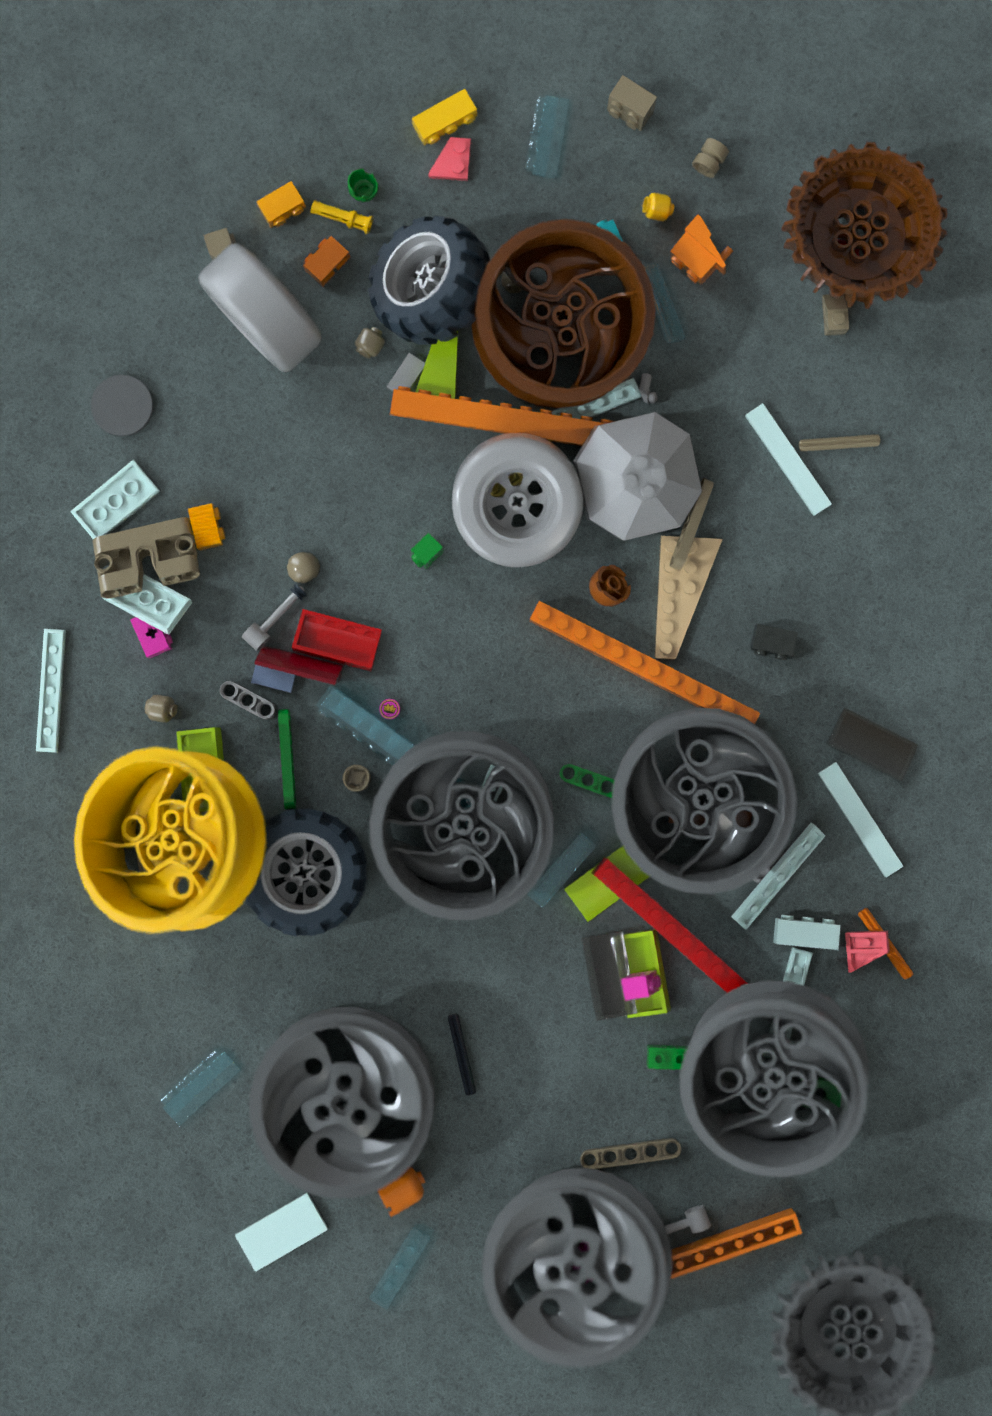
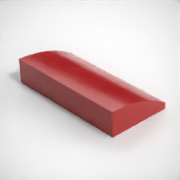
(336, 640)

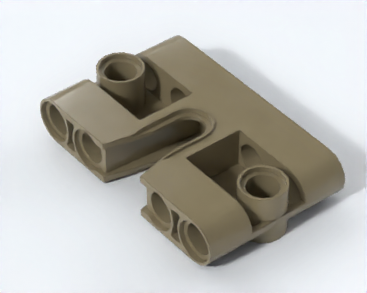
(128, 548)

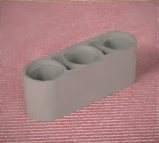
(238, 697)

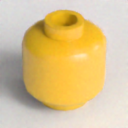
(658, 207)

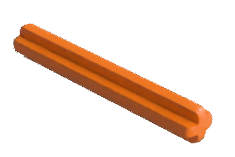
(894, 956)

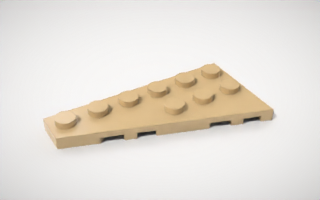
(680, 591)

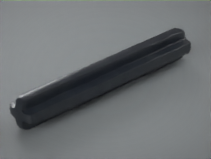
(461, 1054)

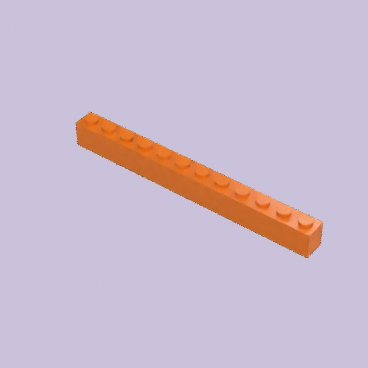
(490, 417)
(636, 662)

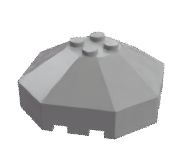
(637, 476)

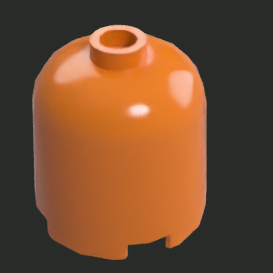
(403, 1191)

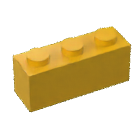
(445, 117)

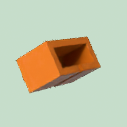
(325, 260)

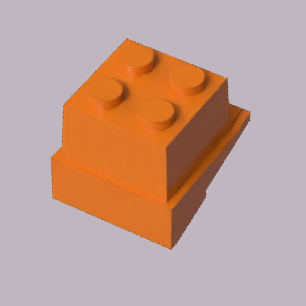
(697, 252)

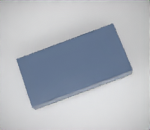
(273, 679)

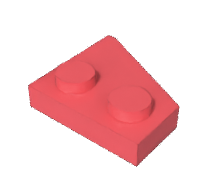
(453, 161)
(865, 947)

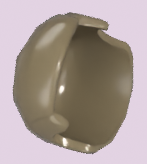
(303, 567)

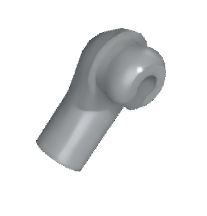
(644, 388)

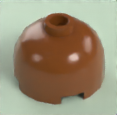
(609, 586)

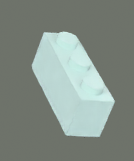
(806, 932)

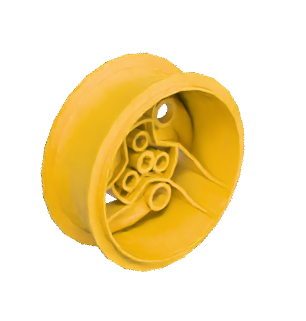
(140, 790)

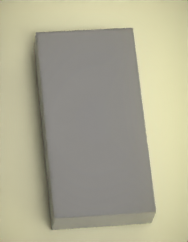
(407, 373)

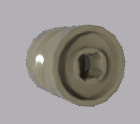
(712, 155)
(357, 778)

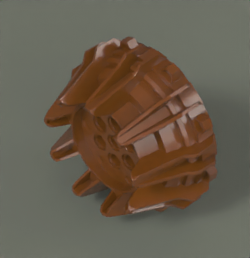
(887, 191)

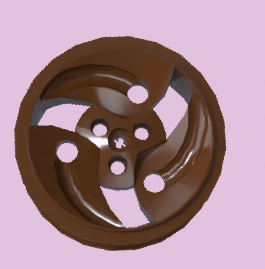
(567, 254)

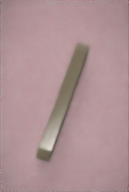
(690, 526)
(641, 1156)

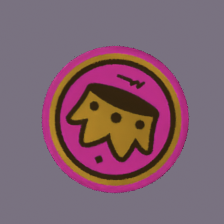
(389, 709)

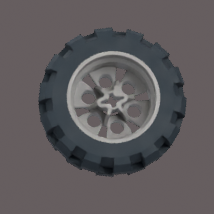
(428, 280)
(347, 882)

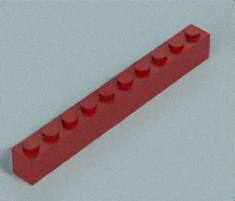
(667, 926)

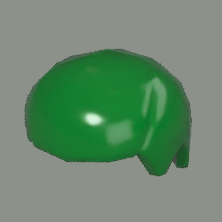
(362, 185)

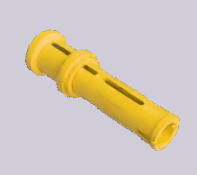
(350, 218)

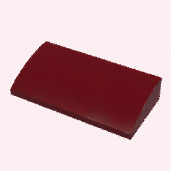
(299, 665)

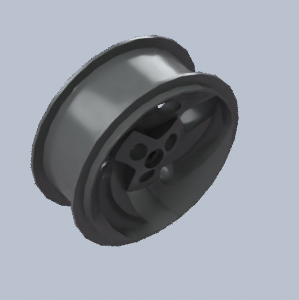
(732, 852)
(434, 876)
(774, 1137)
(359, 1161)
(628, 1234)

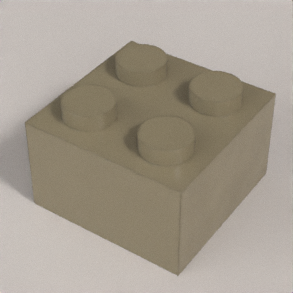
(631, 103)

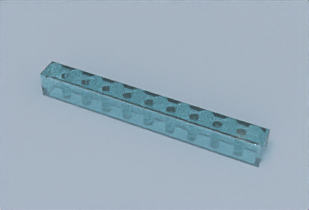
(367, 727)

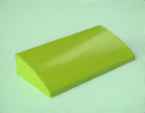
(202, 741)
(592, 895)
(645, 955)

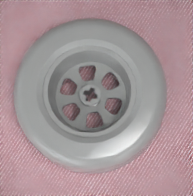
(260, 307)
(492, 464)

